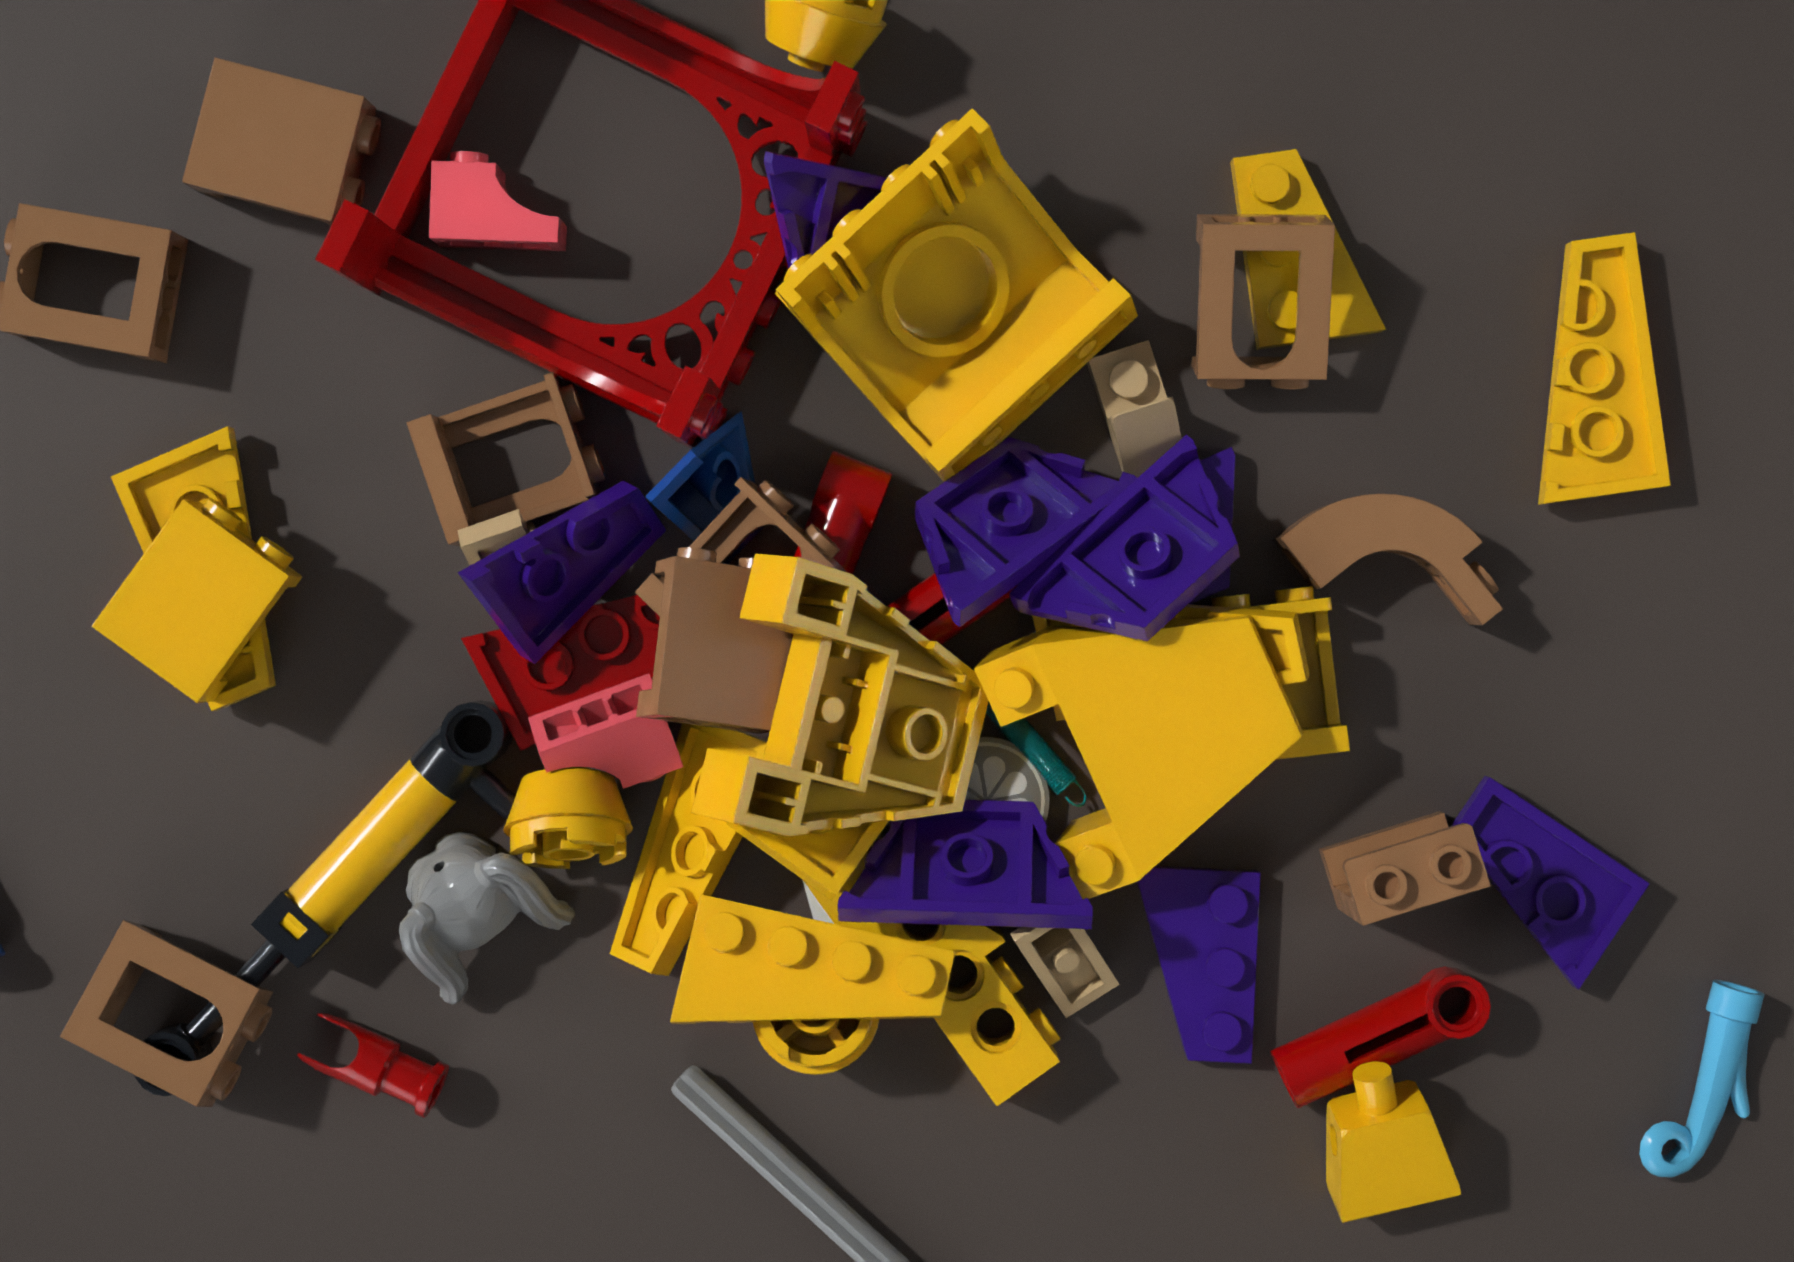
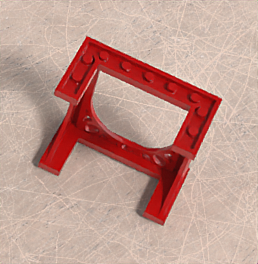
(807, 113)

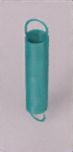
(1039, 753)

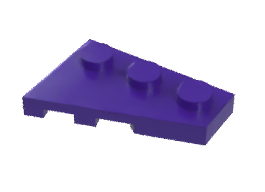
(563, 567)
(1551, 878)
(1208, 955)

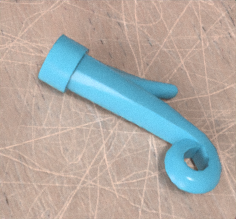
(1720, 1076)

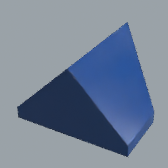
(705, 480)

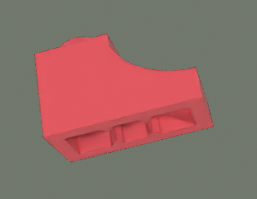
(477, 211)
(607, 736)

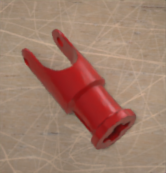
(386, 1069)

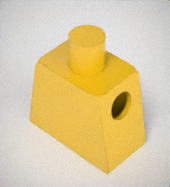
(1384, 1147)

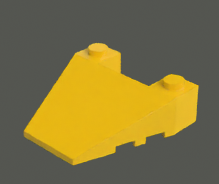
(864, 715)
(1159, 724)

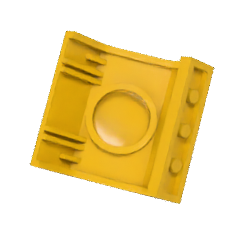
(955, 299)

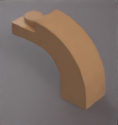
(1354, 527)

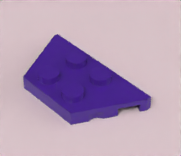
(813, 199)
(1006, 519)
(1138, 555)
(968, 870)

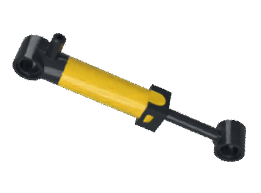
(360, 858)

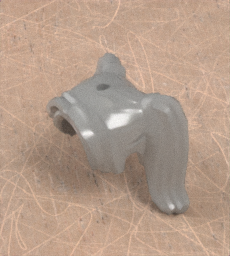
(463, 900)

